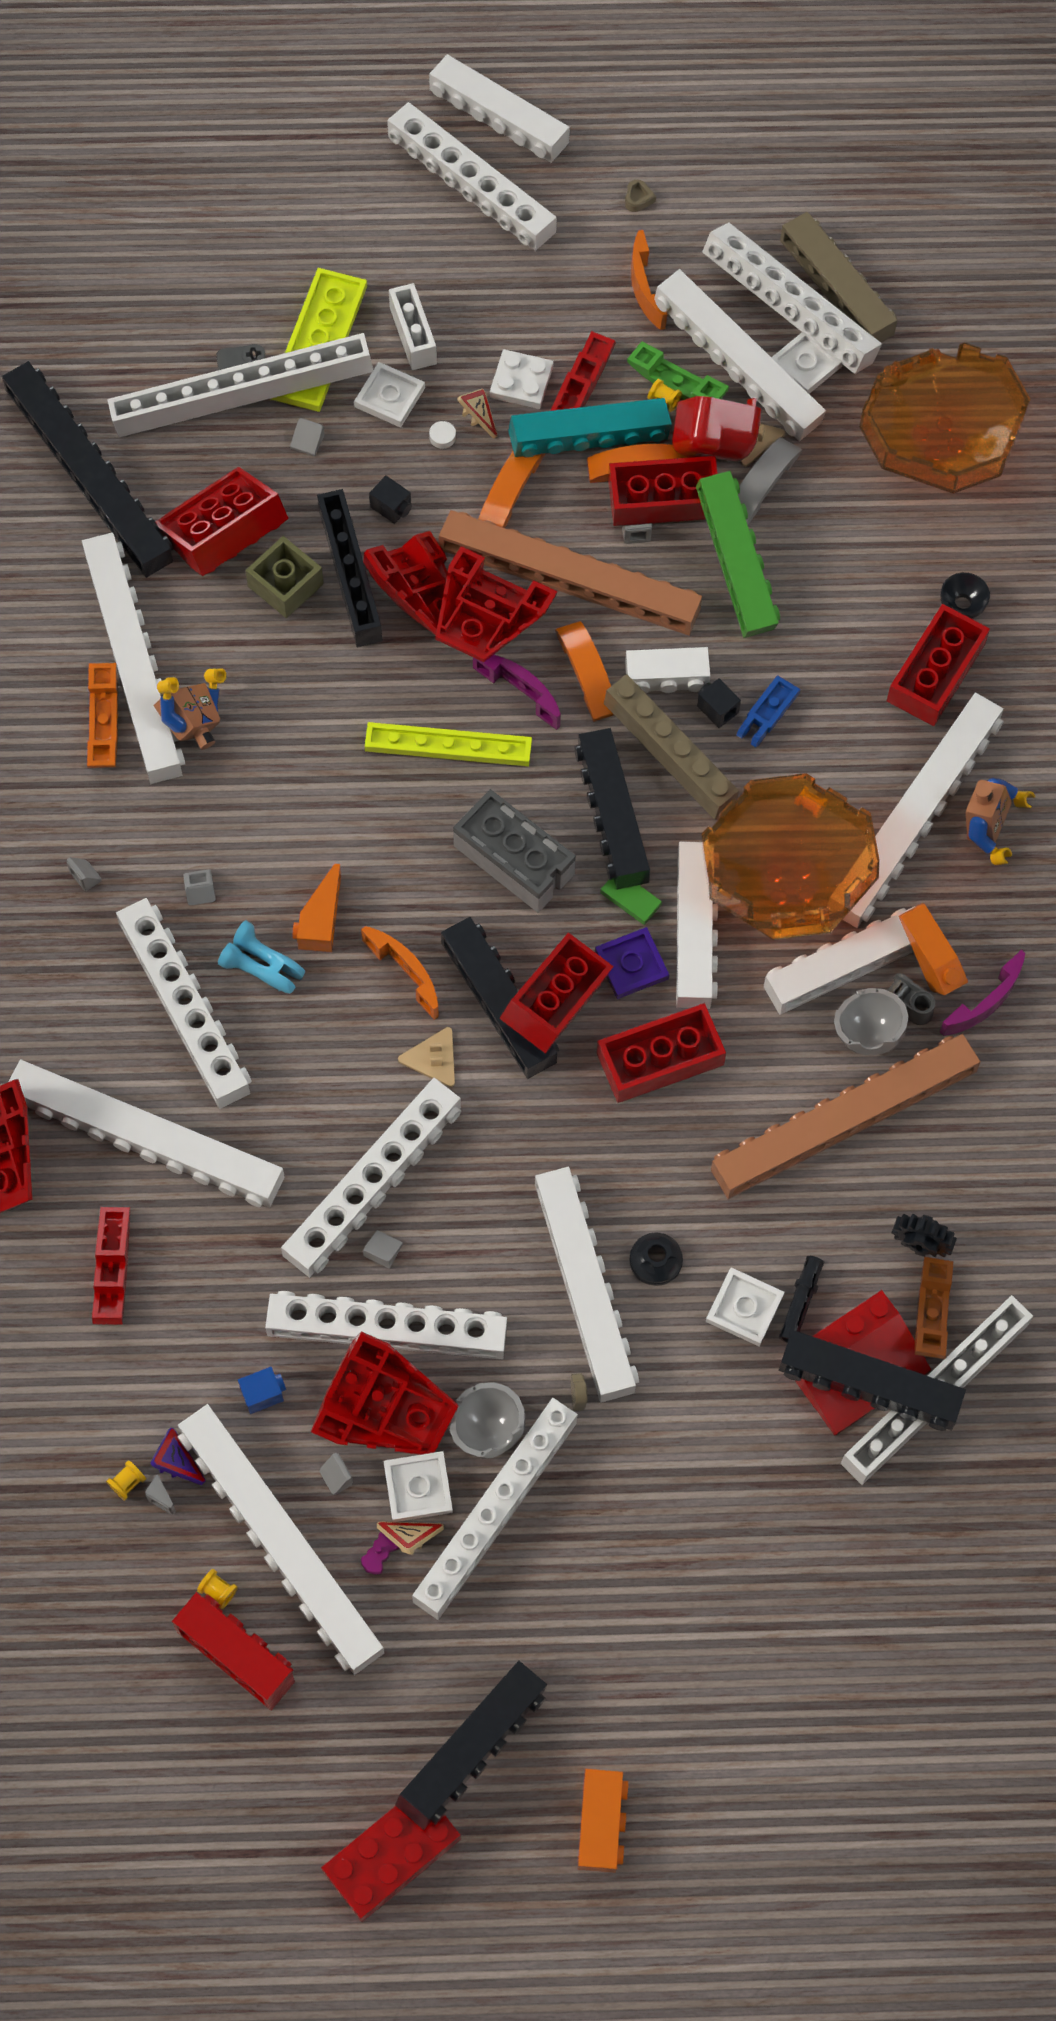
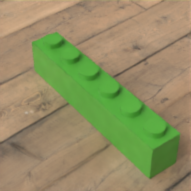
(737, 554)

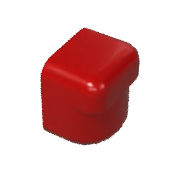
(716, 428)

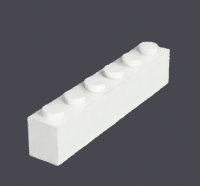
(499, 108)
(694, 930)
(837, 963)

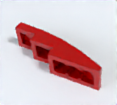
(585, 373)
(111, 1265)

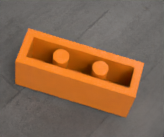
(602, 1821)

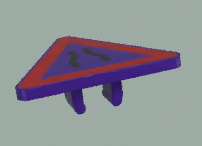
(176, 1460)

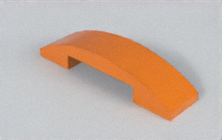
(640, 283)
(599, 463)
(508, 488)
(587, 667)
(103, 715)
(382, 945)

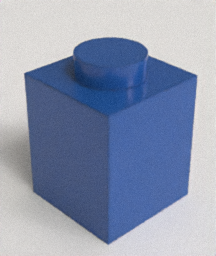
(262, 1389)

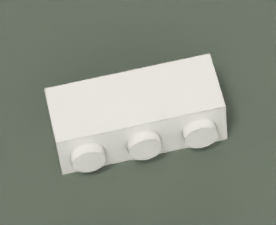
(412, 326)
(669, 669)

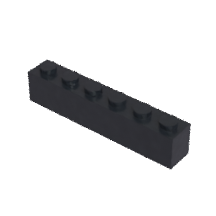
(350, 568)
(613, 809)
(493, 990)
(872, 1380)
(471, 1745)

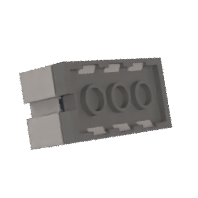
(514, 850)

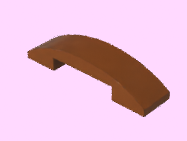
(933, 1308)

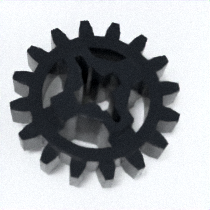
(924, 1235)

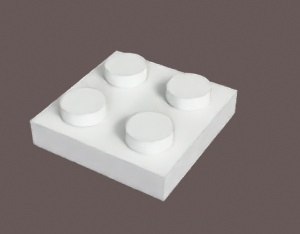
(807, 362)
(521, 379)
(389, 394)
(745, 1306)
(418, 1486)

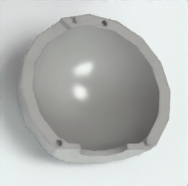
(871, 1021)
(487, 1420)

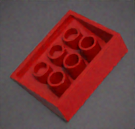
(222, 520)
(873, 1330)

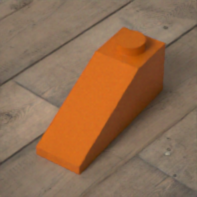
(318, 917)
(933, 951)

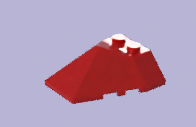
(412, 576)
(483, 610)
(14, 1147)
(383, 1402)

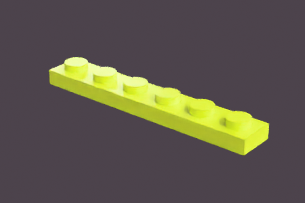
(448, 744)

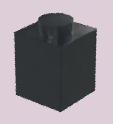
(390, 499)
(718, 702)

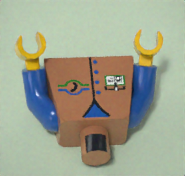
(192, 709)
(988, 812)

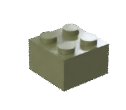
(284, 577)

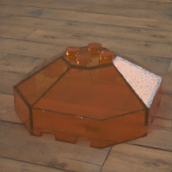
(945, 417)
(790, 857)

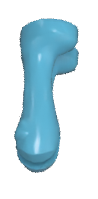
(246, 940)

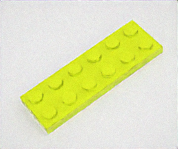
(324, 318)

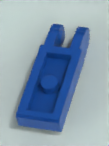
(769, 709)

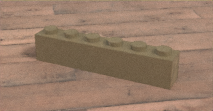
(837, 276)
(670, 746)

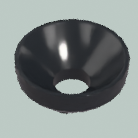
(969, 587)
(654, 1272)

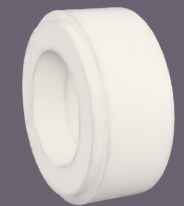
(442, 434)

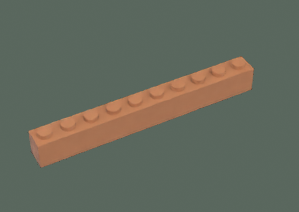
(572, 572)
(844, 1116)

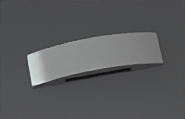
(766, 473)

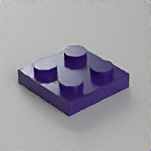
(634, 962)

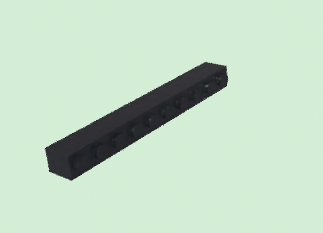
(88, 469)

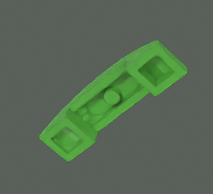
(653, 366)

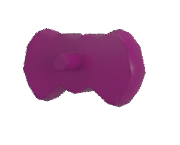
(379, 1553)

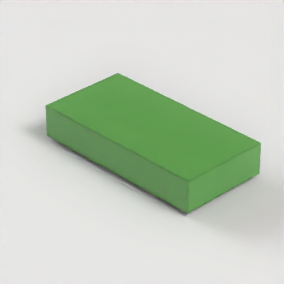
(633, 900)

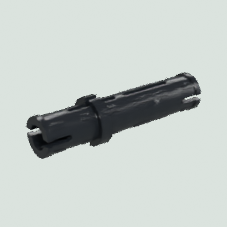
(805, 1288)

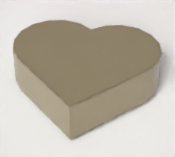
(638, 196)
(578, 1392)

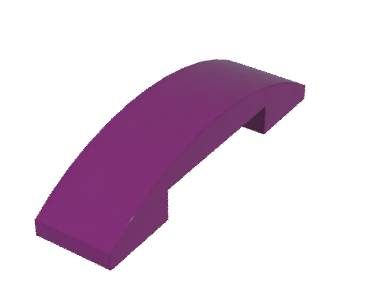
(524, 681)
(964, 1018)

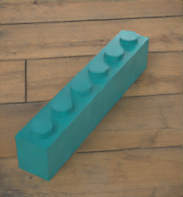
(589, 427)

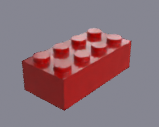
(658, 490)
(938, 665)
(556, 992)
(661, 1053)
(233, 1650)
(387, 1859)

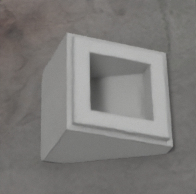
(307, 437)
(637, 533)
(83, 873)
(199, 887)
(382, 1249)
(336, 1474)
(158, 1496)

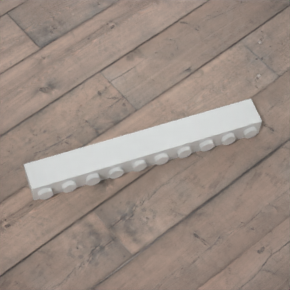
(240, 385)
(131, 656)
(928, 796)
(149, 1135)
(281, 1540)

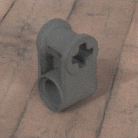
(235, 356)
(913, 995)

